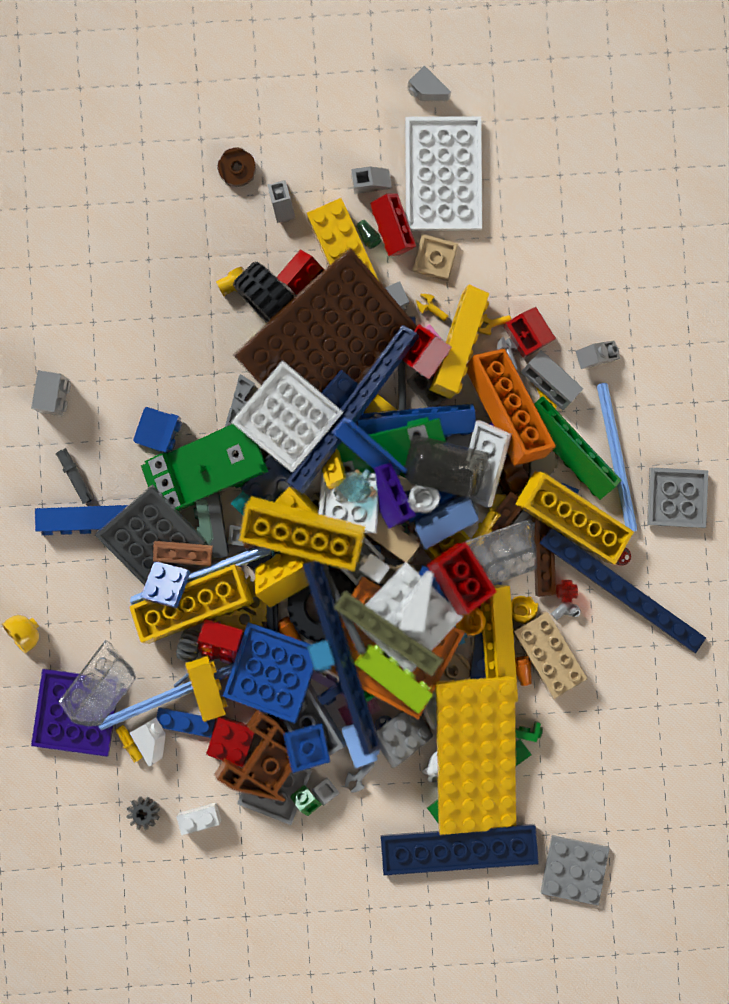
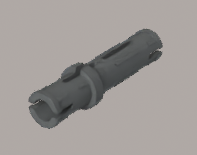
(71, 470)

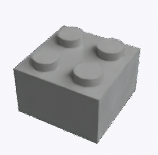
(50, 393)

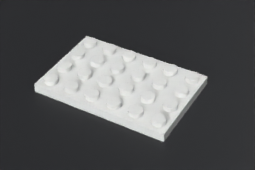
(443, 173)

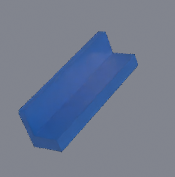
(365, 446)

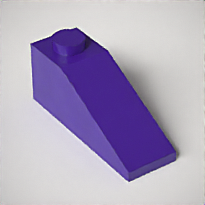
(392, 497)

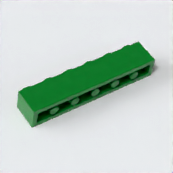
(577, 452)

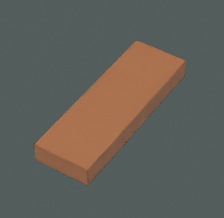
(182, 553)

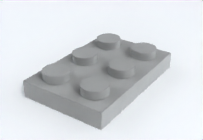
(402, 737)

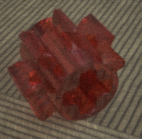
(566, 591)

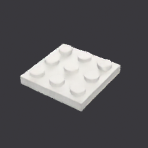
(337, 506)

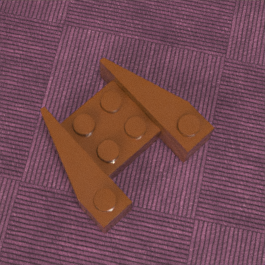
(267, 765)

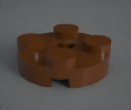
(227, 161)

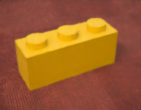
(206, 688)

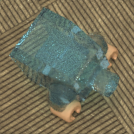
(356, 486)

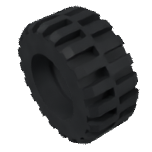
(262, 291)
(298, 611)

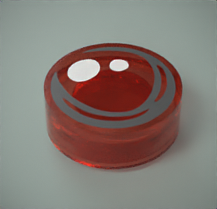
(625, 557)

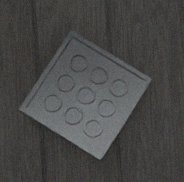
(141, 523)

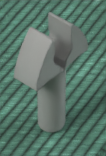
(509, 347)
(359, 776)

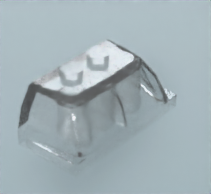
(506, 551)
(98, 687)

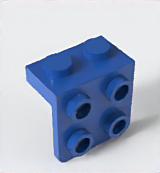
(157, 430)

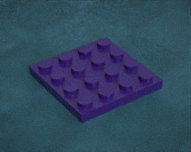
(53, 726)

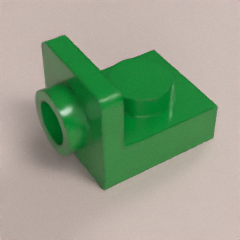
(525, 734)
(305, 800)

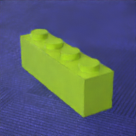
(394, 679)

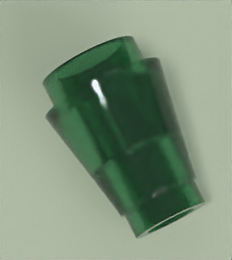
(368, 234)

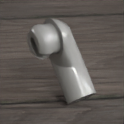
(566, 609)

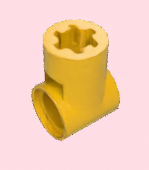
(226, 284)

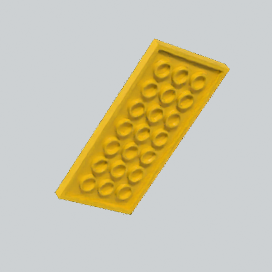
(476, 754)

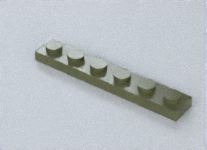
(388, 633)

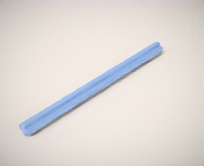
(616, 455)
(240, 559)
(158, 700)

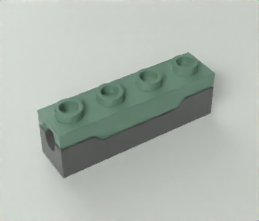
(212, 524)

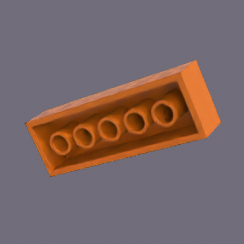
(509, 406)

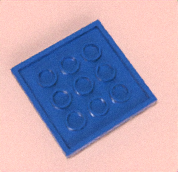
(270, 672)

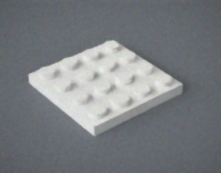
(287, 416)
(388, 601)

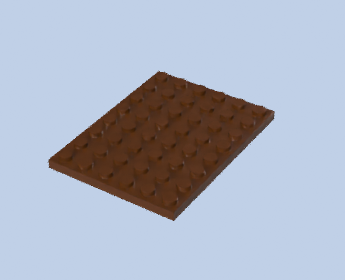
(329, 327)

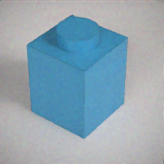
(321, 656)

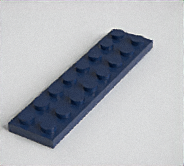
(274, 482)
(461, 851)

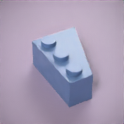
(446, 520)

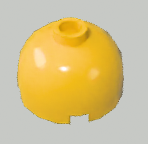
(22, 631)

